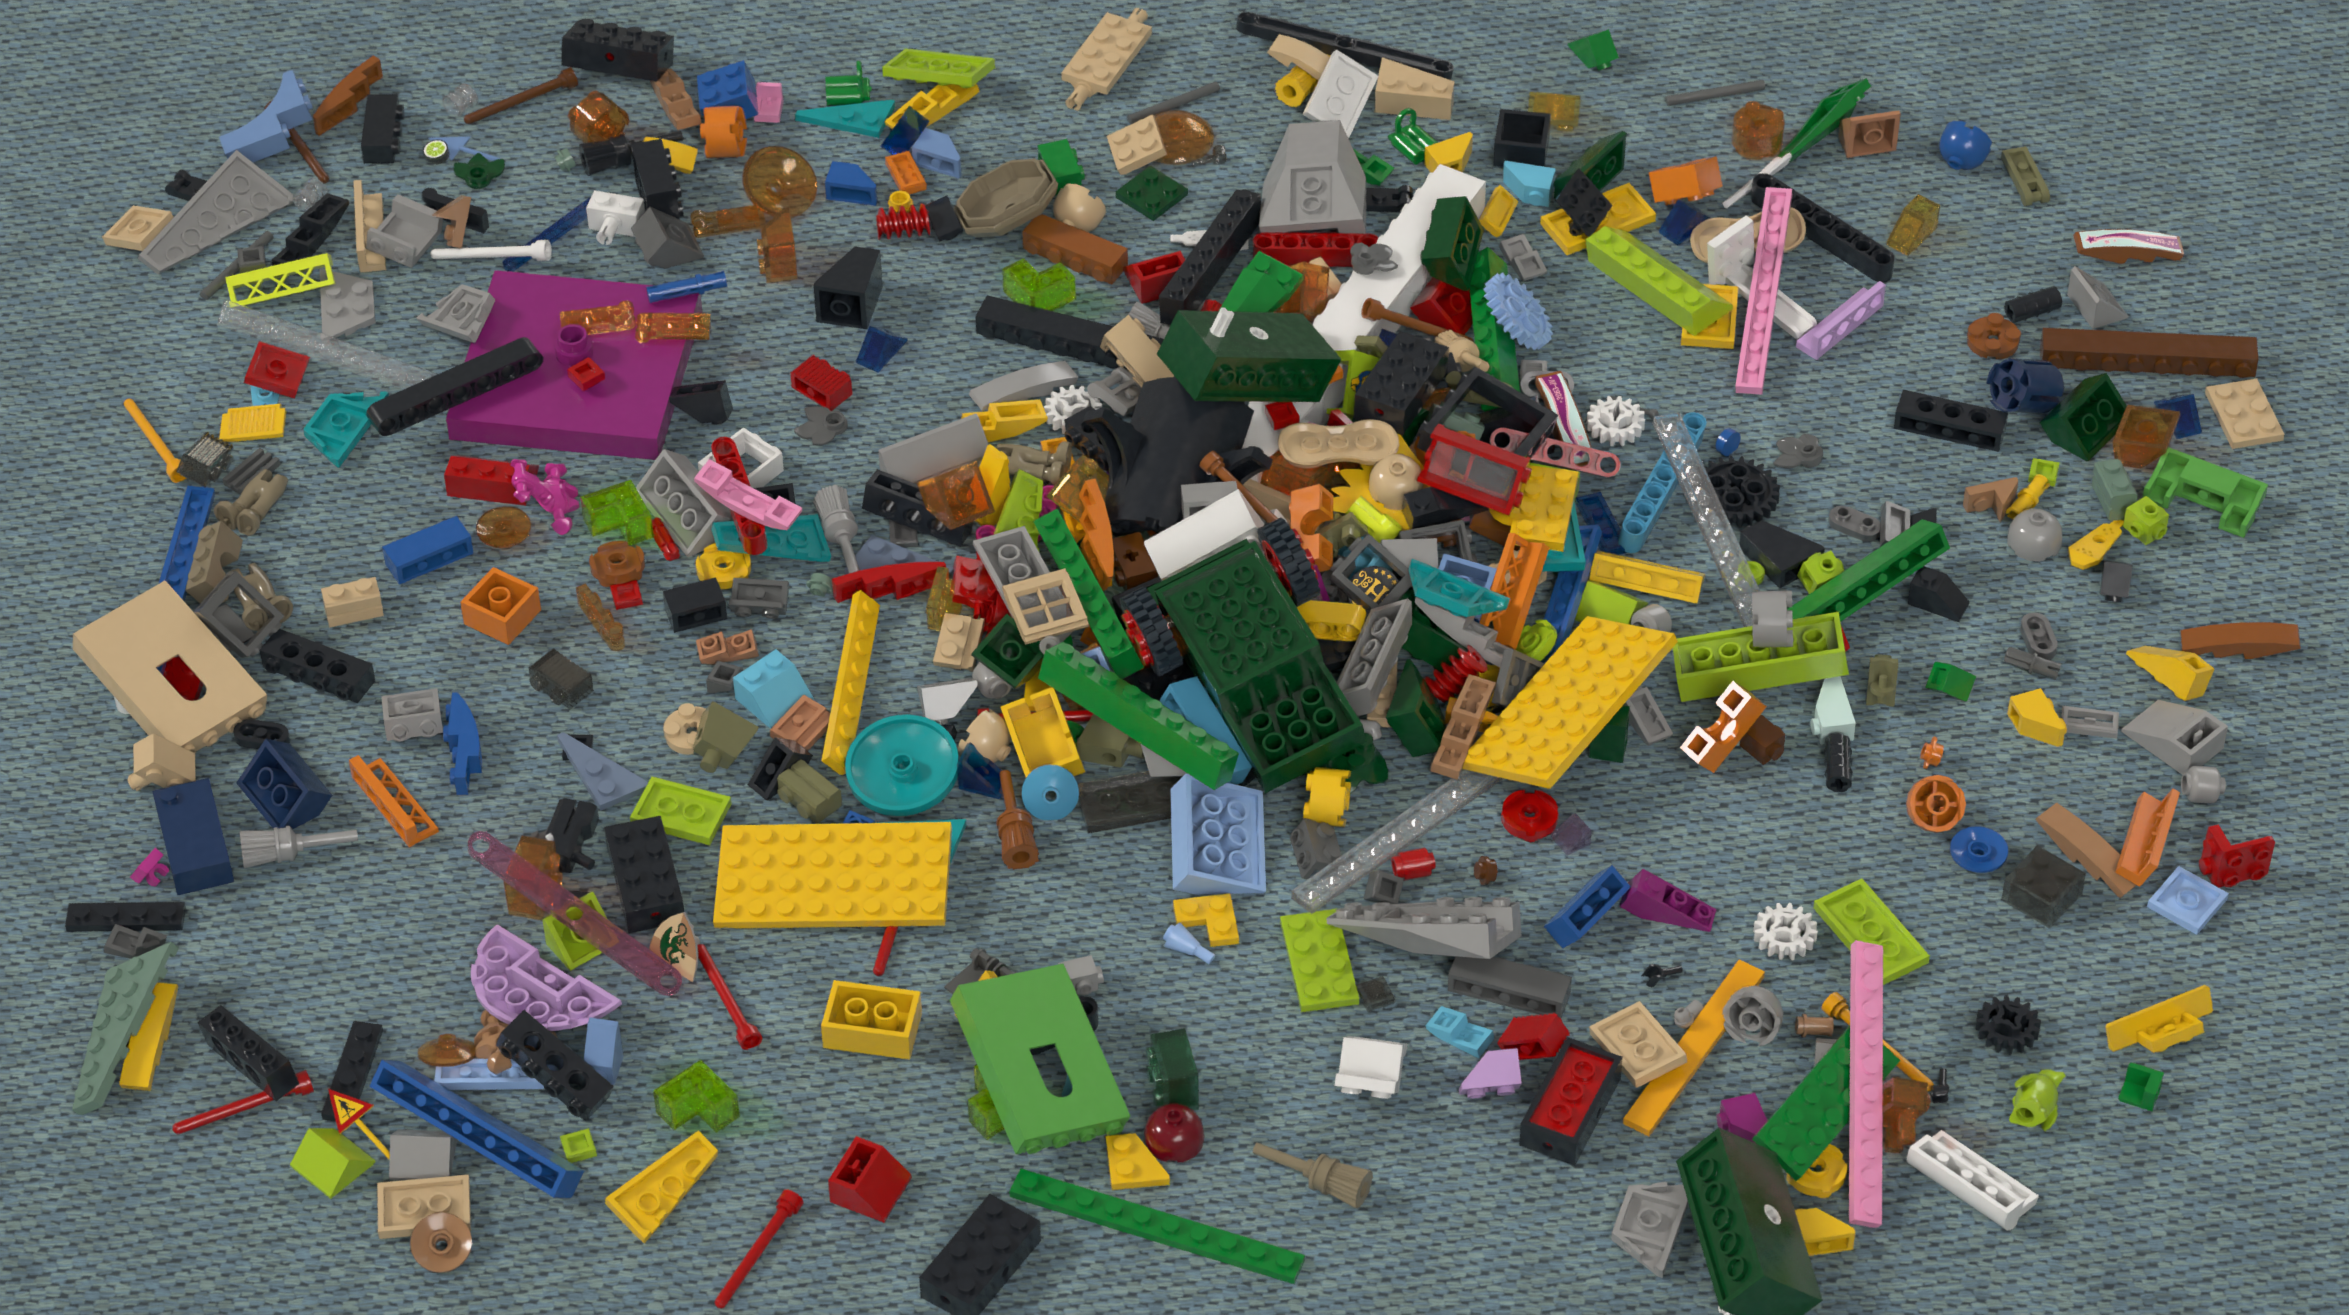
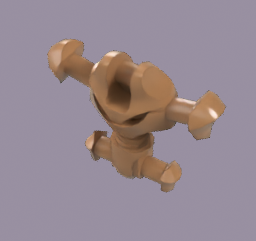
(486, 1043)

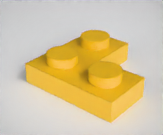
(1212, 911)

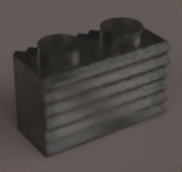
(206, 459)
(560, 679)

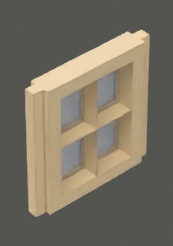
(1045, 606)

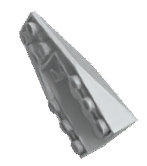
(1314, 182)
(1437, 927)

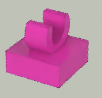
(148, 867)

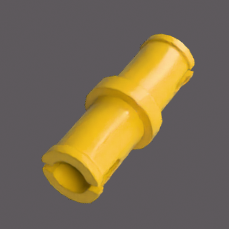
(2028, 496)

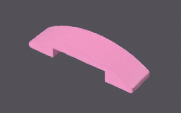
(744, 499)

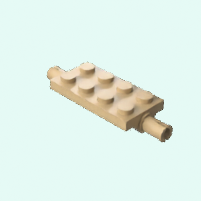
(1105, 55)

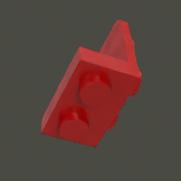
(2235, 863)

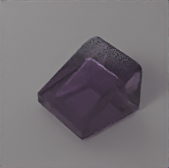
(1572, 835)

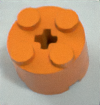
(724, 131)

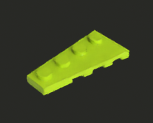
(1022, 505)

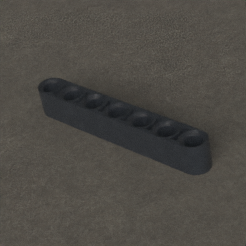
(1832, 232)
(454, 386)

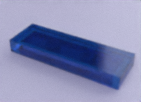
(1596, 512)

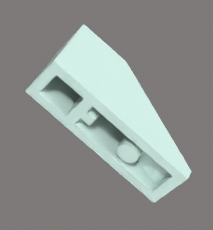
(1833, 711)

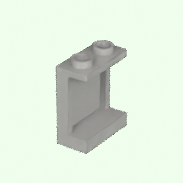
(405, 232)

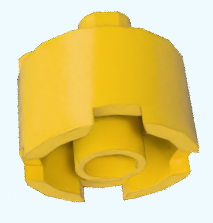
(1328, 796)

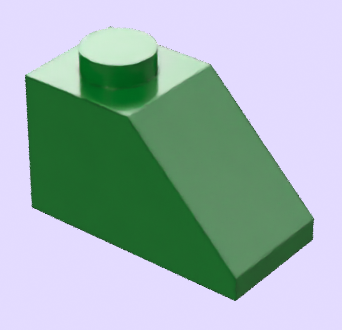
(1595, 50)

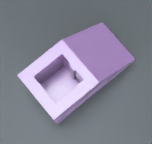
(1495, 1072)

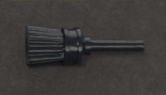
(613, 152)

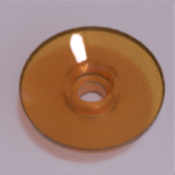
(503, 527)
(447, 1051)

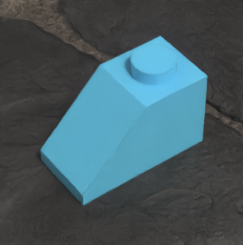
(1530, 182)

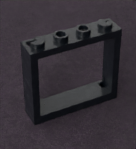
(1501, 395)

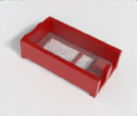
(1475, 470)

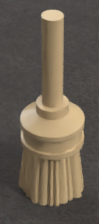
(1463, 350)

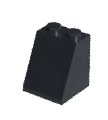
(850, 289)

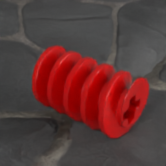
(902, 221)
(1455, 676)

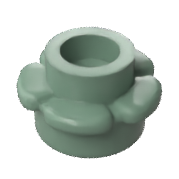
(565, 159)
(819, 584)

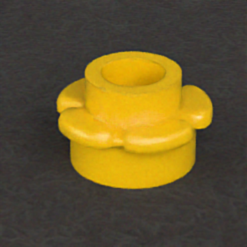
(898, 199)

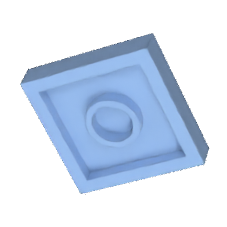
(2187, 900)

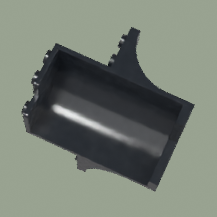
(1165, 451)

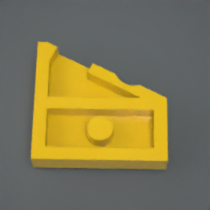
(1133, 1164)

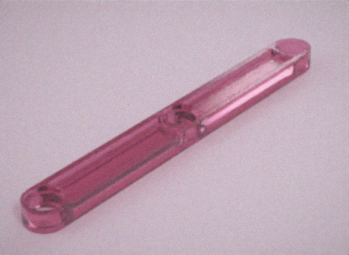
(592, 925)

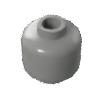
(1652, 617)
(989, 683)
(2202, 784)

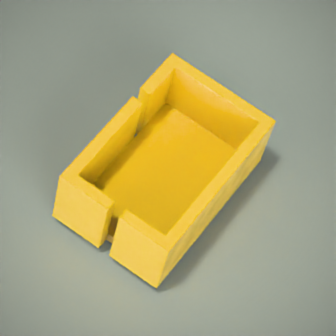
(1044, 735)

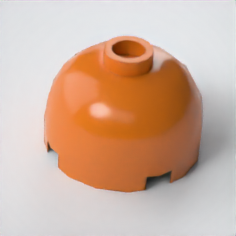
(1935, 803)

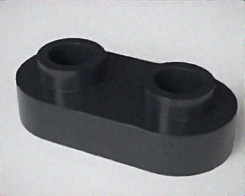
(260, 731)

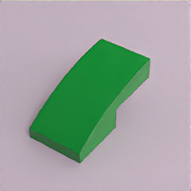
(1374, 168)

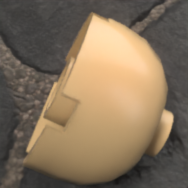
(1078, 208)
(1394, 478)
(989, 736)

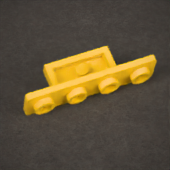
(2162, 1023)

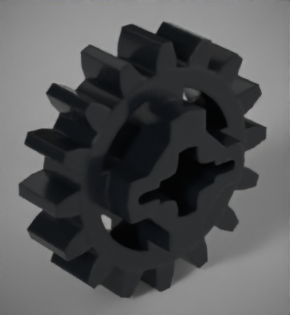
(2007, 1024)

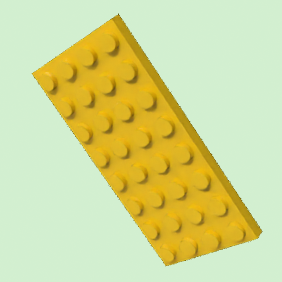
(1568, 701)
(833, 875)

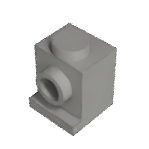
(1084, 974)

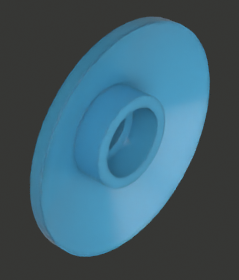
(1046, 779)

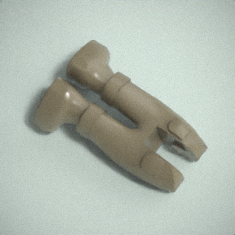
(1039, 463)
(253, 503)
(253, 615)

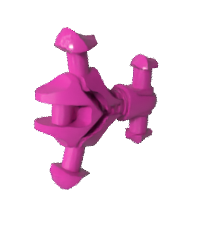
(552, 493)

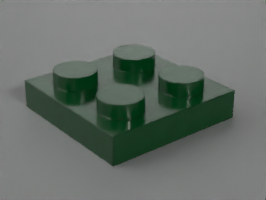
(1151, 193)

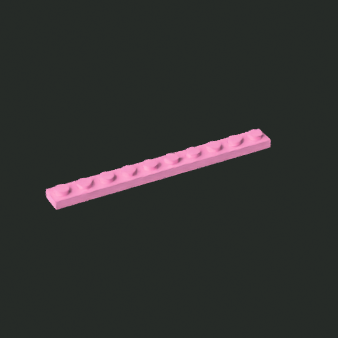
(1763, 291)
(1866, 1084)

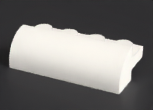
(1972, 1178)

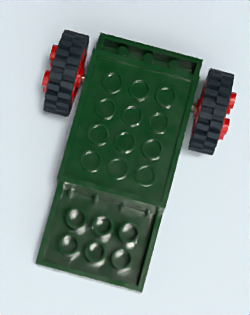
(1251, 651)

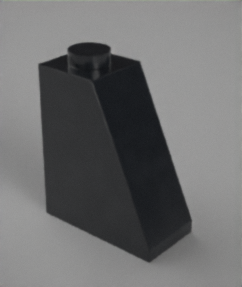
(1501, 418)
(1777, 551)

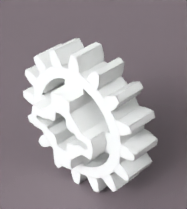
(1066, 404)
(1628, 421)
(1785, 931)

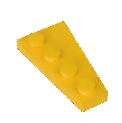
(659, 1188)

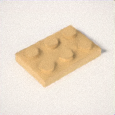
(2244, 413)
(1640, 1041)
(409, 1201)

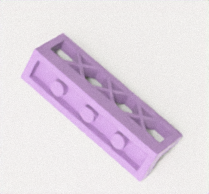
(1842, 321)

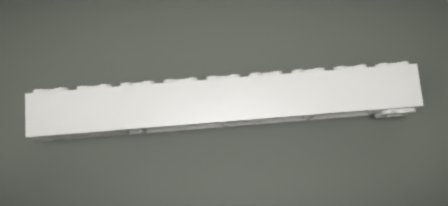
(1394, 289)

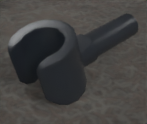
(1655, 973)
(1939, 1092)

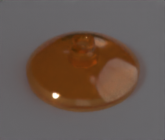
(1184, 136)
(786, 173)

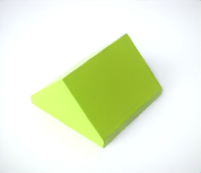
(1607, 604)
(566, 943)
(329, 1160)

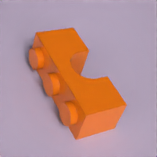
(1308, 510)
(1713, 744)

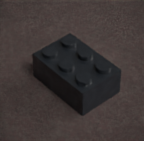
(656, 177)

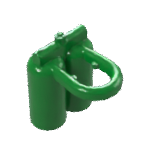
(847, 88)
(1410, 139)

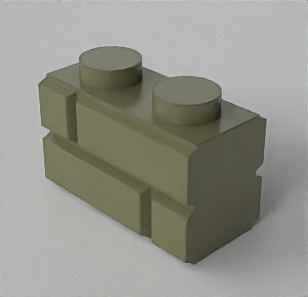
(808, 792)

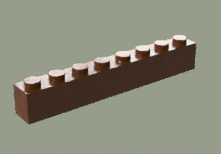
(2150, 352)

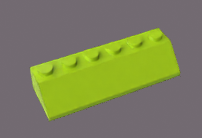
(1655, 279)
(1714, 660)

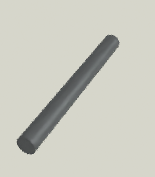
(1715, 92)
(1174, 102)
(233, 268)

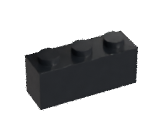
(381, 128)

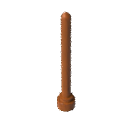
(1374, 310)
(1214, 465)

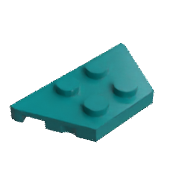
(340, 424)
(1452, 592)

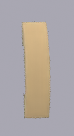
(1307, 57)

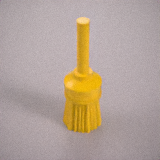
(1295, 86)

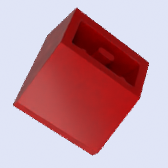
(1153, 275)
(868, 1180)

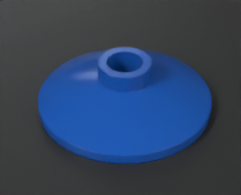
(1981, 841)

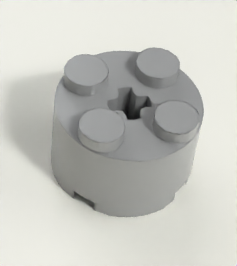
(1772, 619)

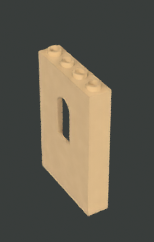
(148, 632)

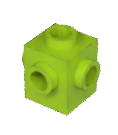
(2146, 520)
(1819, 570)

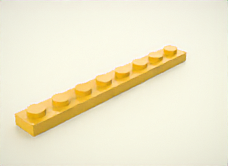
(850, 681)

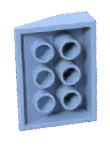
(1217, 838)

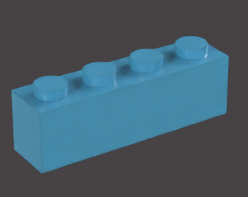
(1194, 704)

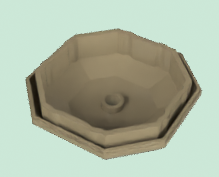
(1005, 197)

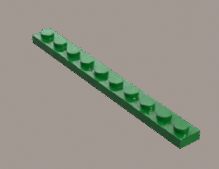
(1157, 1226)

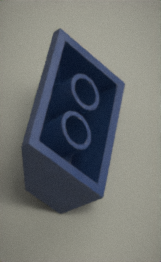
(283, 786)

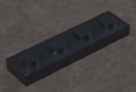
(134, 916)
(354, 1063)

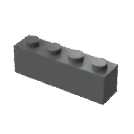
(1510, 984)

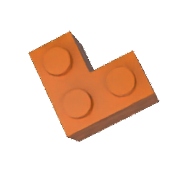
(1688, 180)

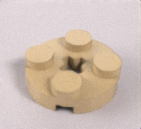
(676, 728)

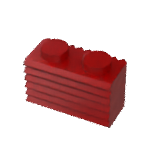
(821, 382)
(1535, 1036)

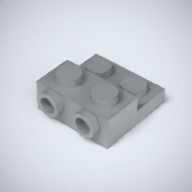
(412, 715)

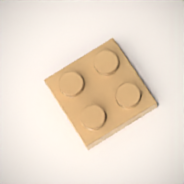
(1136, 145)
(137, 228)

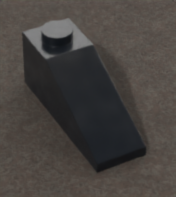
(1436, 507)

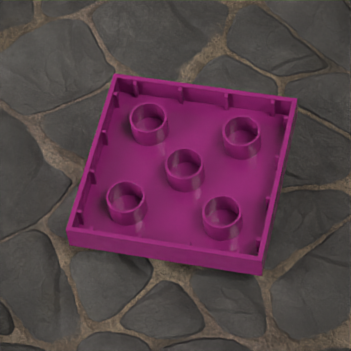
(545, 408)

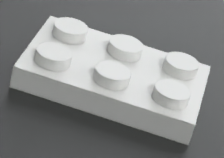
(1341, 92)

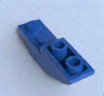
(463, 743)

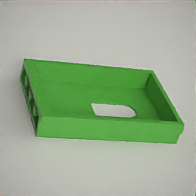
(1031, 1011)

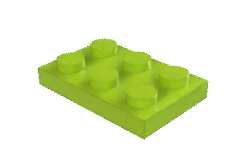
(683, 809)

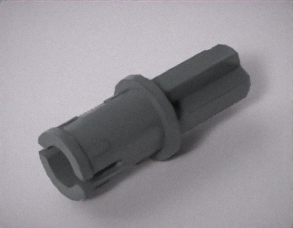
(2032, 662)

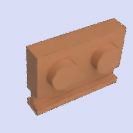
(803, 723)

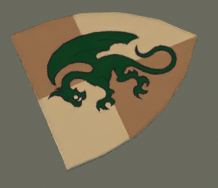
(677, 945)

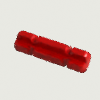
(664, 540)

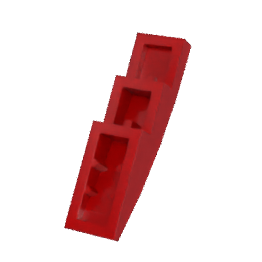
(876, 582)

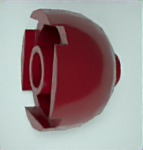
(1174, 1133)

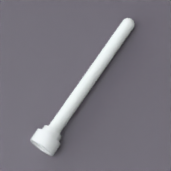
(539, 250)

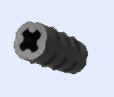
(2033, 304)
(1838, 762)

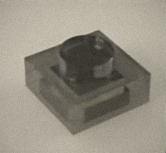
(1375, 994)

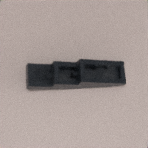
(314, 229)

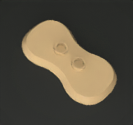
(1713, 227)
(1359, 442)

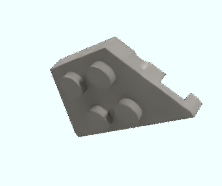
(346, 304)
(460, 313)
(1650, 1223)

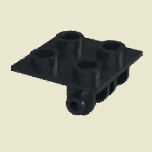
(1583, 204)

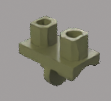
(1343, 531)
(1882, 680)

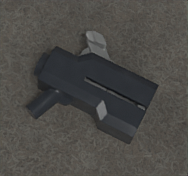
(569, 830)

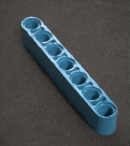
(1656, 492)

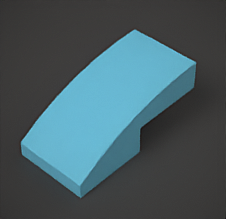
(1456, 1030)

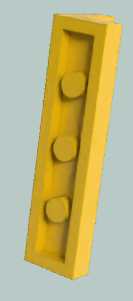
(1646, 576)

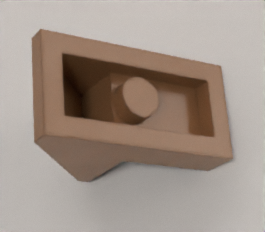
(457, 212)
(1995, 494)

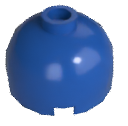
(1964, 146)

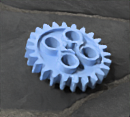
(1518, 311)

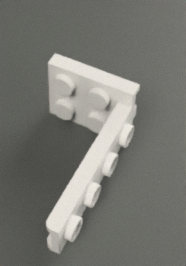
(1730, 262)

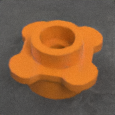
(1932, 753)

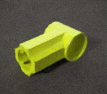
(1379, 525)

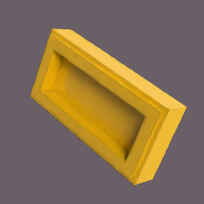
(1498, 211)

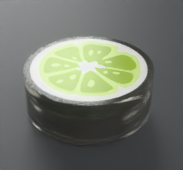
(436, 152)

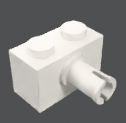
(613, 214)

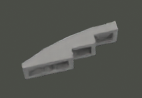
(1024, 384)
(1466, 632)
(1647, 717)

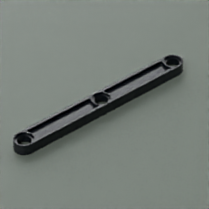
(1327, 42)

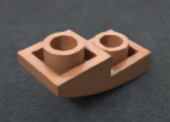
(733, 648)

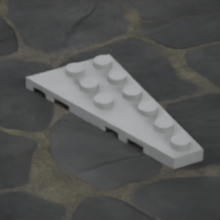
(223, 206)

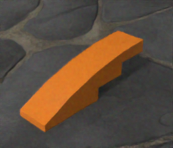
(1098, 541)

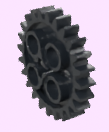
(1744, 489)

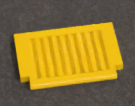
(253, 423)

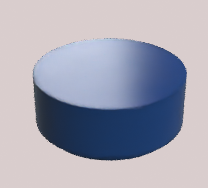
(1728, 442)

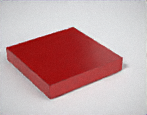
(276, 369)

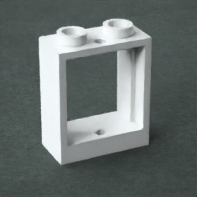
(754, 446)

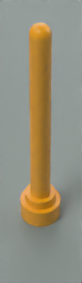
(156, 441)
(1836, 1007)

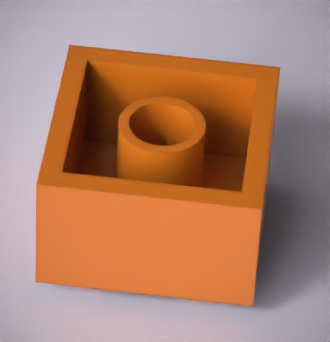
(500, 606)

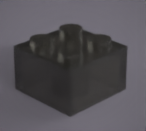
(2043, 886)

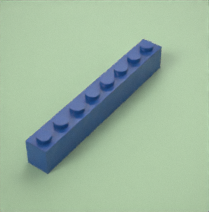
(477, 1129)

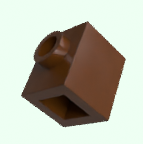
(1764, 740)

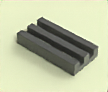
(248, 469)

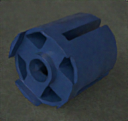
(2025, 386)

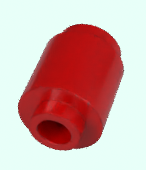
(1413, 864)

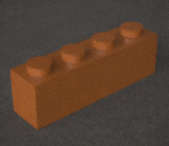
(1075, 248)

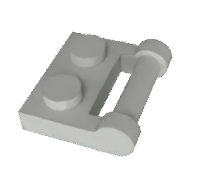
(1122, 398)

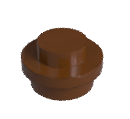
(1485, 870)

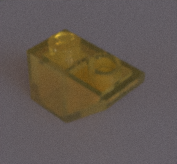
(1914, 225)

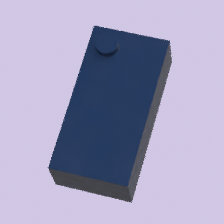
(193, 836)

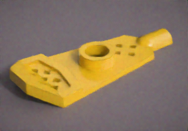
(2087, 552)

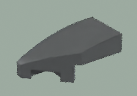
(130, 943)

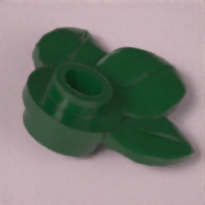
(479, 171)

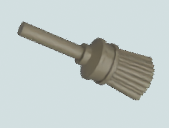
(1325, 1174)

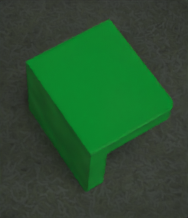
(1951, 681)
(2141, 1086)

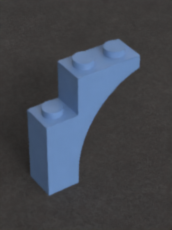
(269, 130)

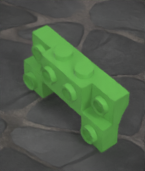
(2209, 486)

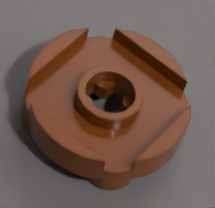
(1996, 325)
(609, 573)

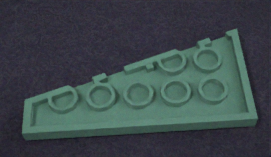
(120, 1014)

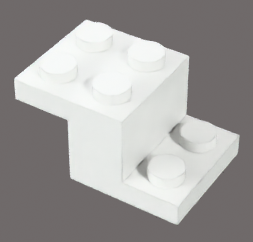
(1370, 1066)

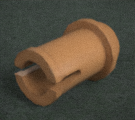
(1814, 1025)

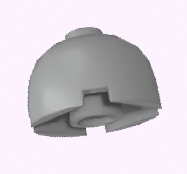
(2035, 535)
(1751, 1009)

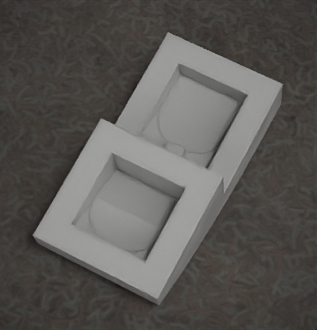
(1522, 257)

